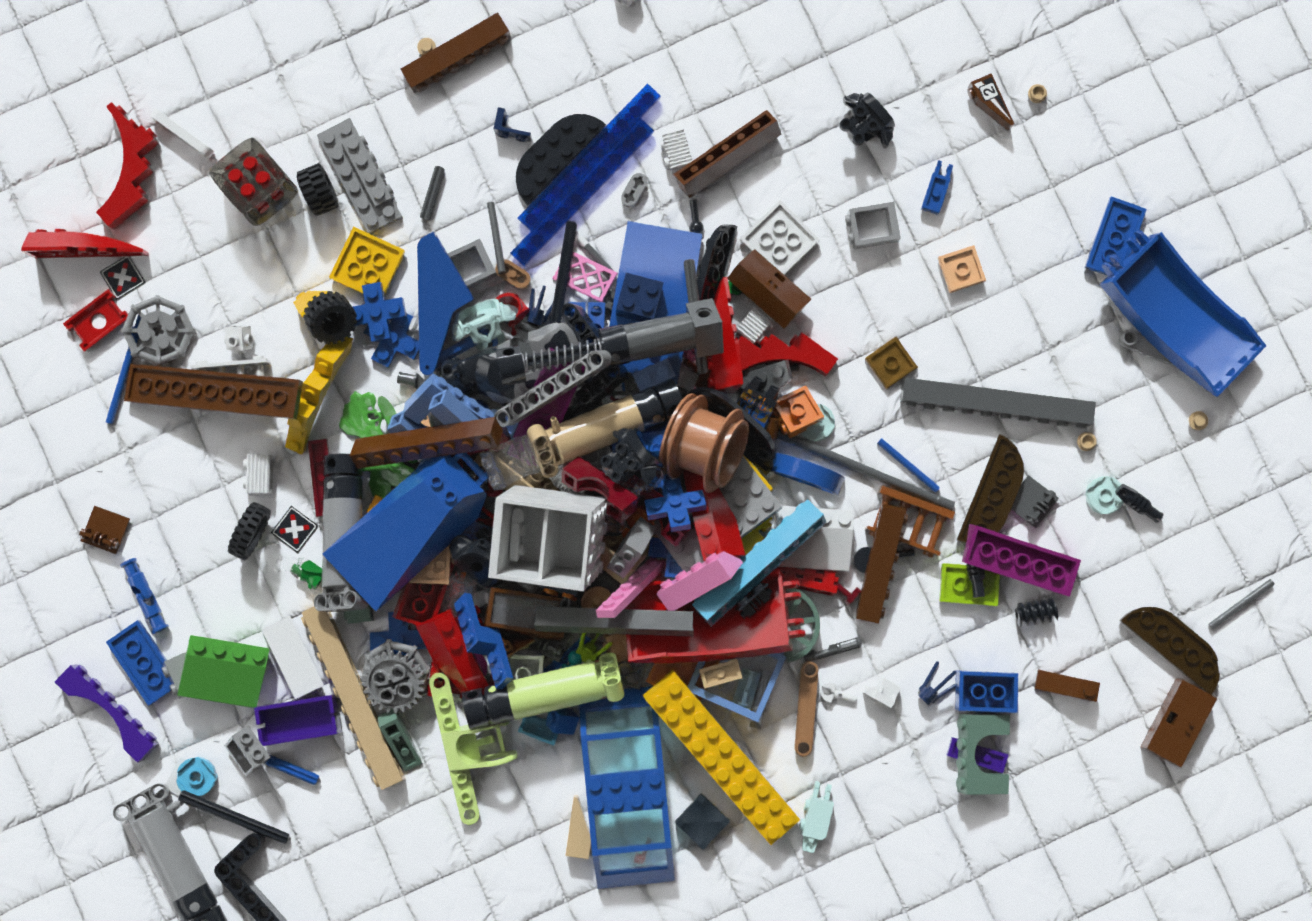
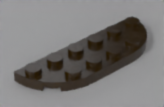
(996, 489)
(1176, 644)

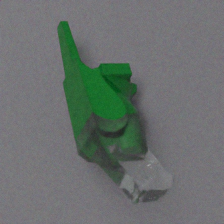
(300, 568)

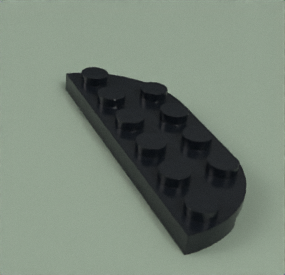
(554, 152)
(715, 260)
(760, 446)

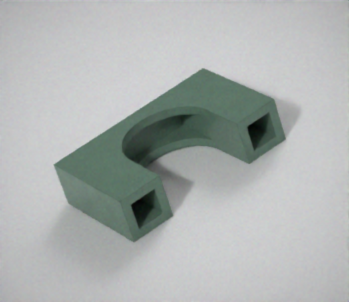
(970, 731)

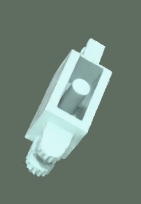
(817, 818)

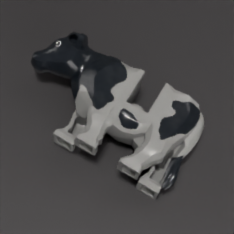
(482, 371)

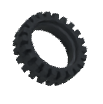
(249, 531)

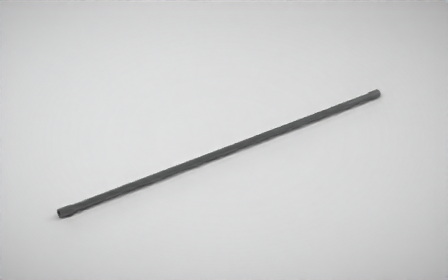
(831, 455)

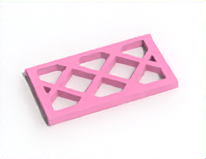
(599, 268)

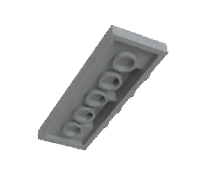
(360, 175)

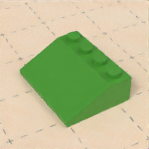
(223, 671)

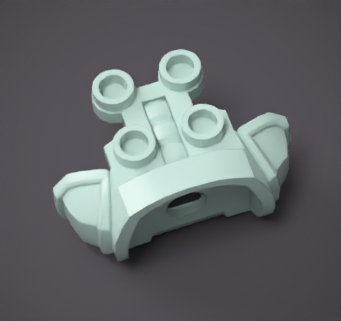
(482, 316)

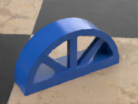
(808, 473)

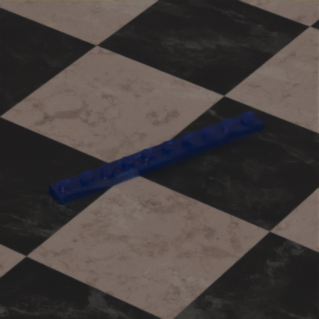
(589, 156)
(582, 192)

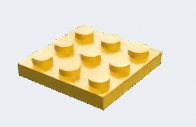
(366, 261)

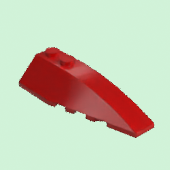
(66, 244)
(726, 366)
(717, 525)
(447, 648)

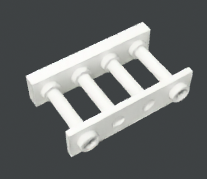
(257, 361)

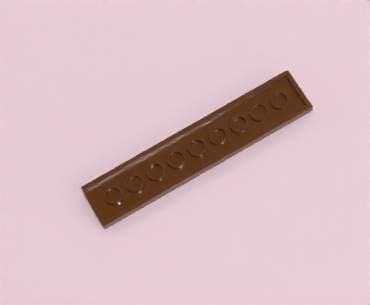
(214, 391)

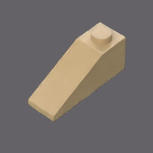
(579, 833)

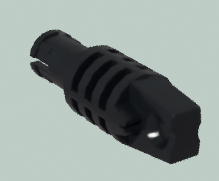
(1138, 502)
(976, 576)

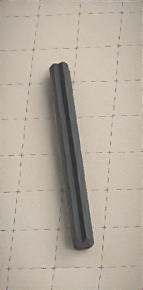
(693, 296)

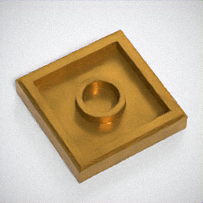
(891, 362)

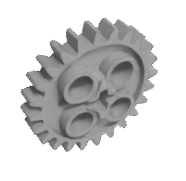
(387, 666)

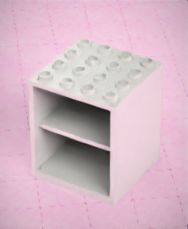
(559, 540)

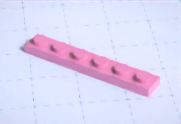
(630, 588)

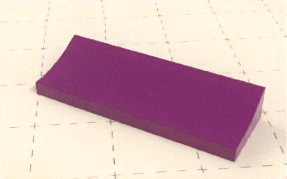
(1020, 560)

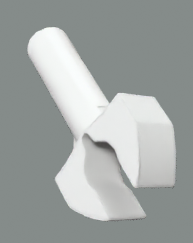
(837, 694)

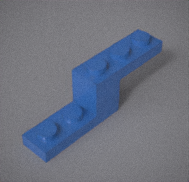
(483, 641)

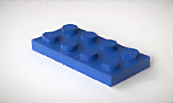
(1116, 227)
(141, 661)

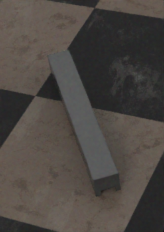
(626, 622)

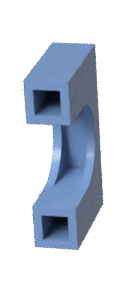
(417, 405)
(442, 406)

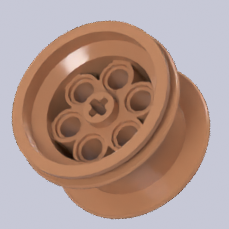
(703, 442)

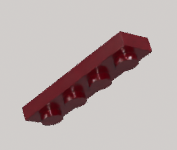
(317, 451)

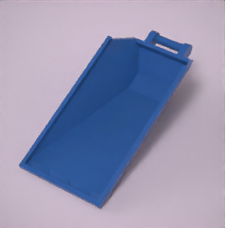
(409, 528)

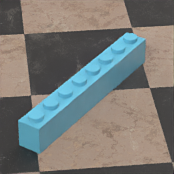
(761, 561)

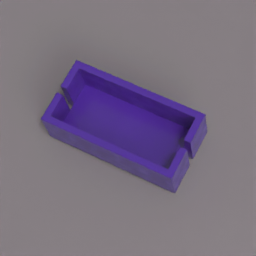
(298, 720)

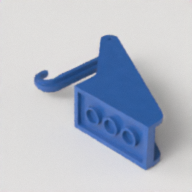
(439, 296)

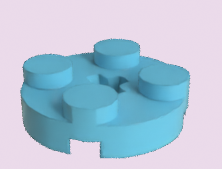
(197, 765)

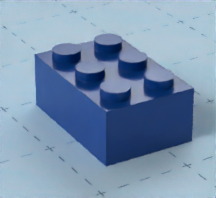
(986, 691)

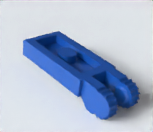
(936, 189)

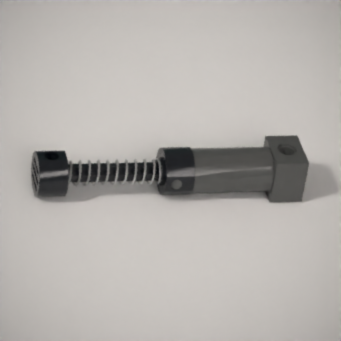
(696, 329)

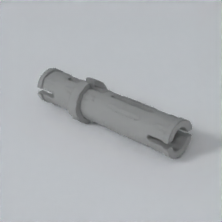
(764, 680)

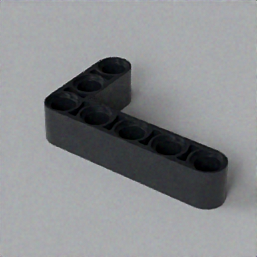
(605, 375)
(248, 886)

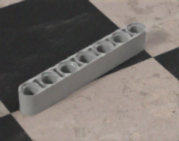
(560, 387)

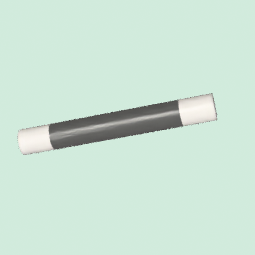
(594, 254)

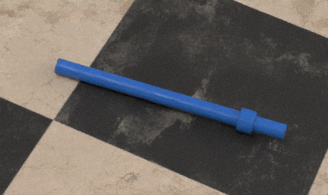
(122, 378)

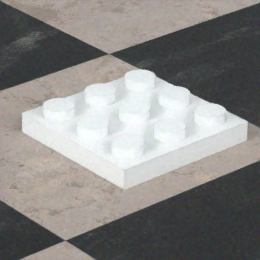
(780, 237)

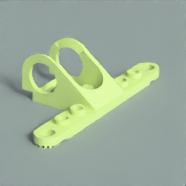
(462, 748)

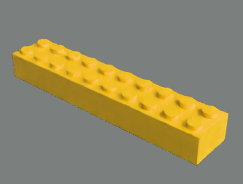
(721, 757)

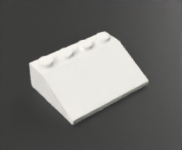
(828, 547)

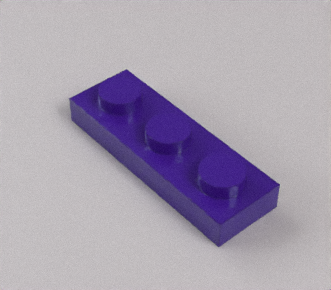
(984, 756)

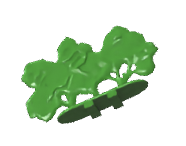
(356, 422)

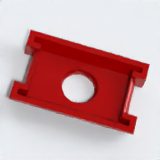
(82, 320)

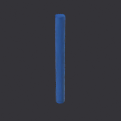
(908, 465)

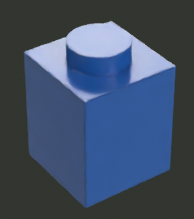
(562, 721)

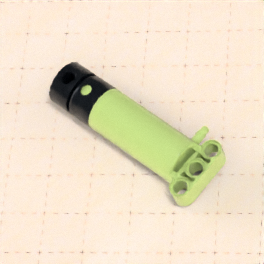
(544, 692)

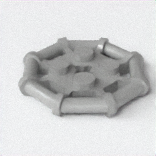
(147, 335)
(411, 650)

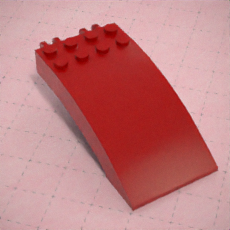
(728, 638)

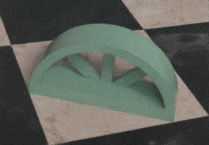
(790, 657)

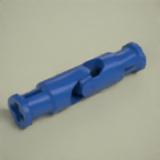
(140, 587)

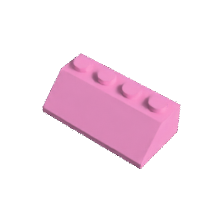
(699, 580)

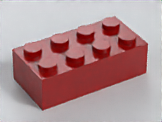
(420, 601)

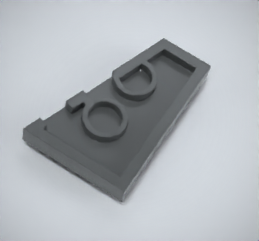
(775, 374)

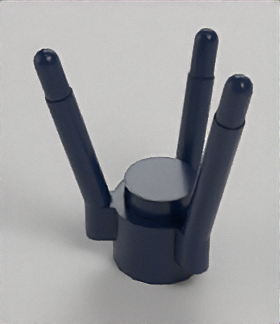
(536, 315)
(929, 694)

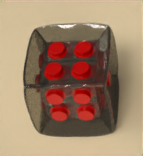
(253, 181)

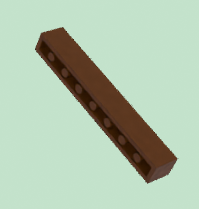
(426, 442)

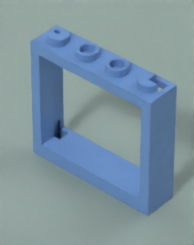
(732, 706)

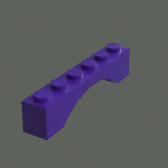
(135, 738)

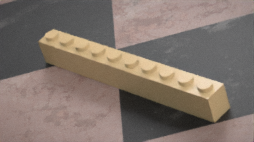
(350, 691)

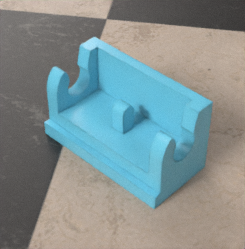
(537, 728)

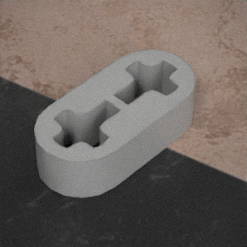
(630, 188)

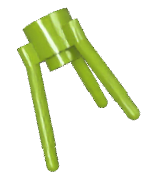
(588, 650)

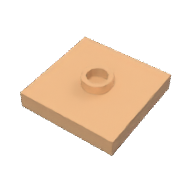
(961, 269)

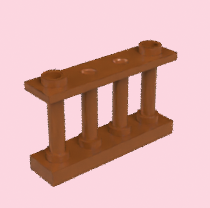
(924, 509)

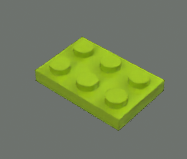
(958, 589)

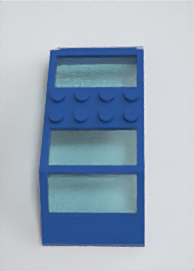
(626, 791)

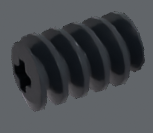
(1035, 611)

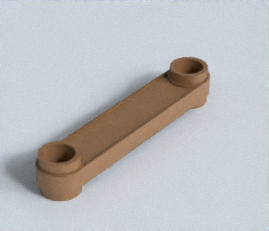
(806, 708)

